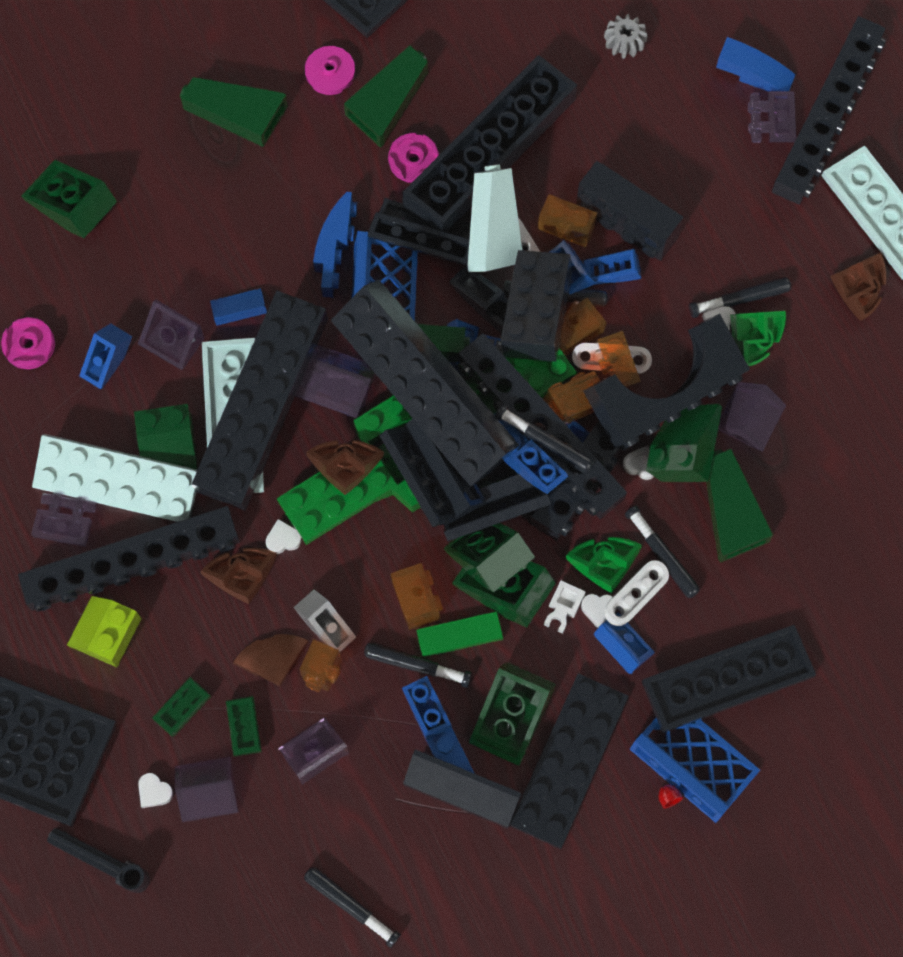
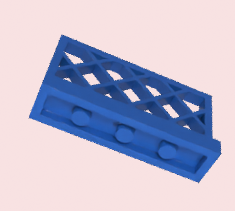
(362, 268)
(684, 780)

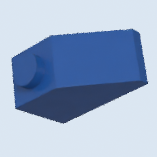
(105, 355)

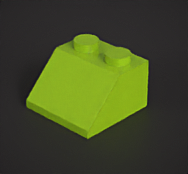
(105, 630)

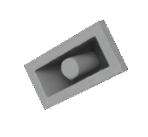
(324, 621)

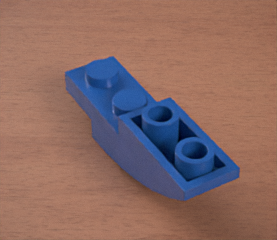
(332, 240)
(533, 462)
(435, 723)

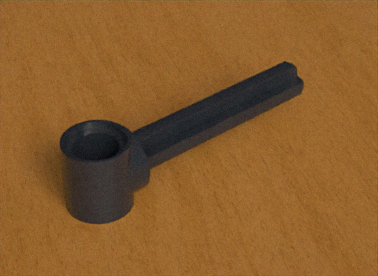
(100, 860)

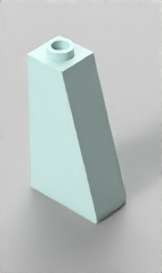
(494, 221)

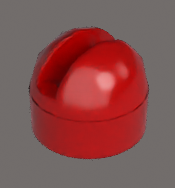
(669, 796)

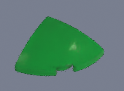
(756, 333)
(606, 561)

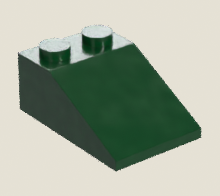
(70, 198)
(167, 435)
(685, 446)
(491, 555)
(518, 598)
(512, 713)

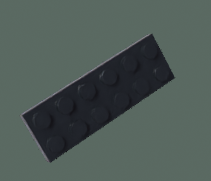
(728, 678)
(569, 761)

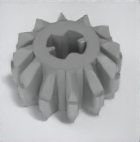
(625, 36)

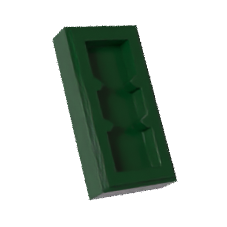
(181, 707)
(243, 726)

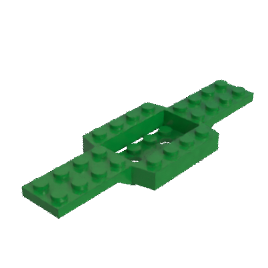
(319, 506)

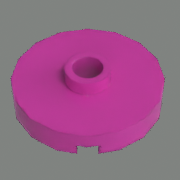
(330, 81)
(411, 146)
(25, 331)

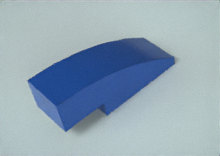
(754, 67)

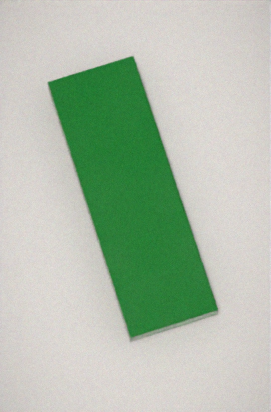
(459, 634)

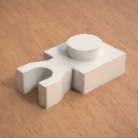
(565, 602)

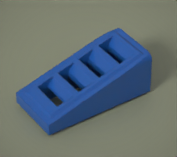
(611, 259)

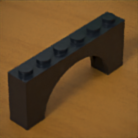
(630, 415)

